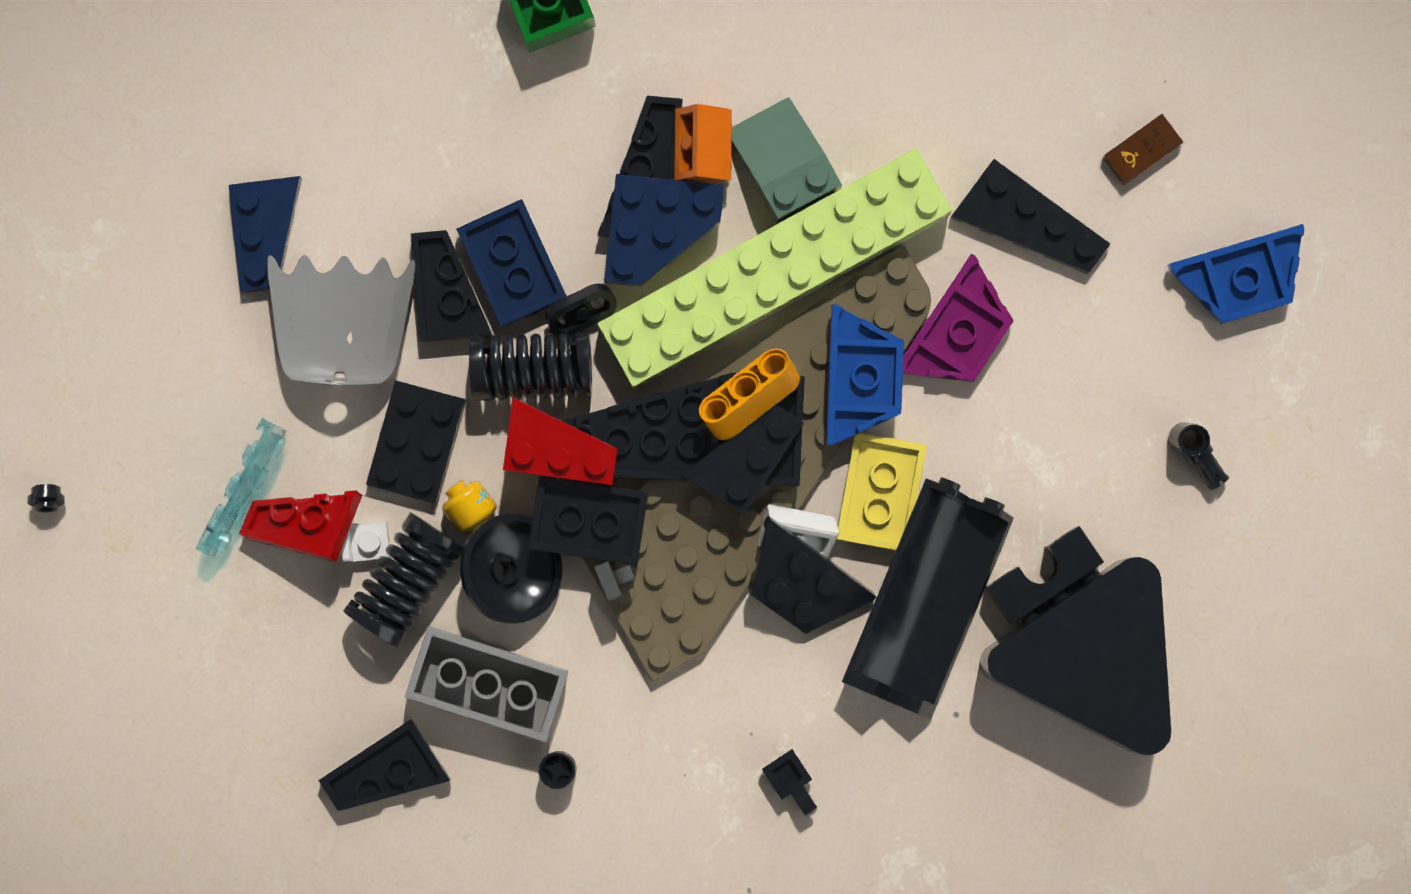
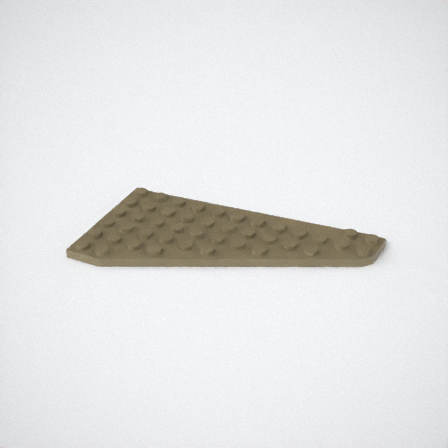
(700, 550)

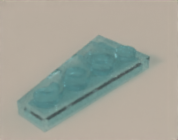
(255, 459)

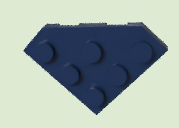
(656, 224)

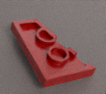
(555, 449)
(303, 525)

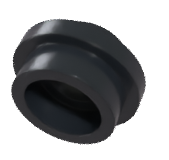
(46, 498)

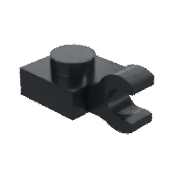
(788, 778)

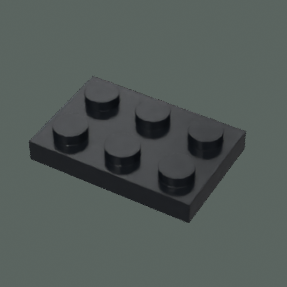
(415, 442)
(588, 520)

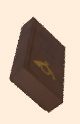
(1142, 149)

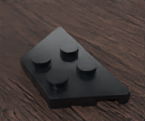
(802, 582)

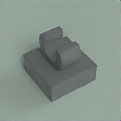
(612, 580)

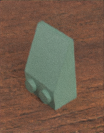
(784, 160)

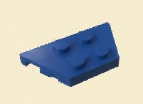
(1244, 276)
(862, 376)

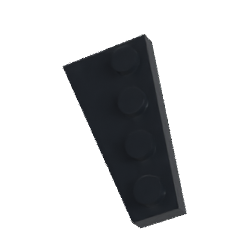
(651, 146)
(1021, 214)

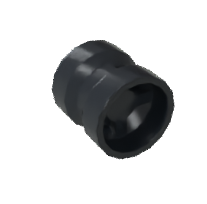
(553, 772)

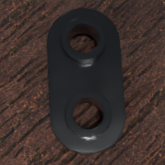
(581, 310)

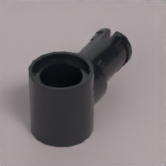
(1199, 454)

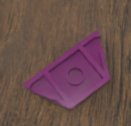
(960, 329)

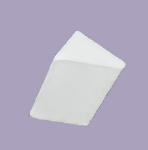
(813, 528)

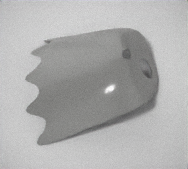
(320, 309)

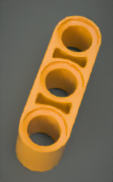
(732, 397)

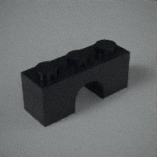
(1073, 561)

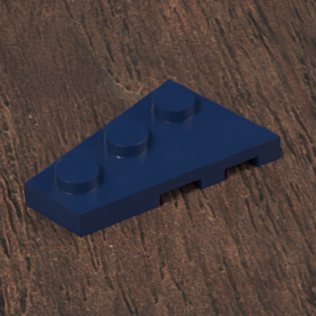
(261, 226)

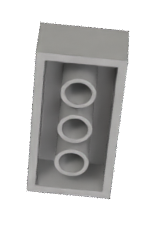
(486, 683)

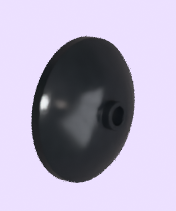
(529, 575)

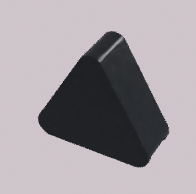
(1096, 658)

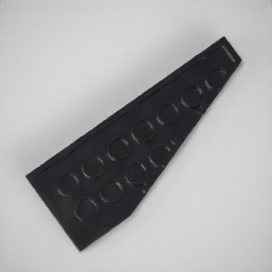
(666, 437)

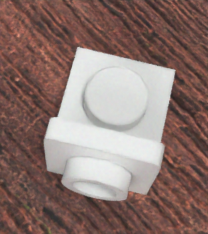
(366, 542)

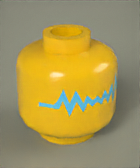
(468, 505)

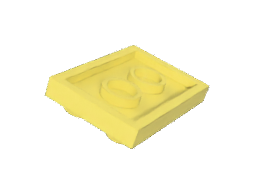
(880, 490)

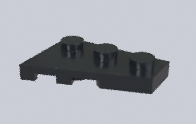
(385, 769)

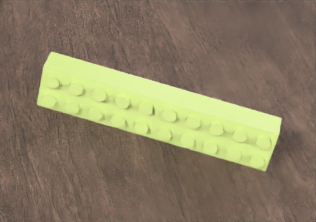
(775, 269)

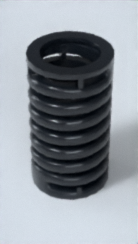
(539, 375)
(412, 579)

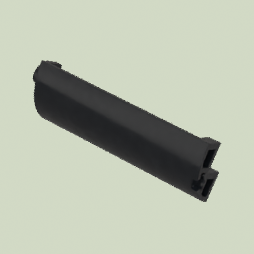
(928, 597)

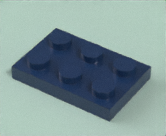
(511, 263)

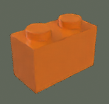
(703, 144)

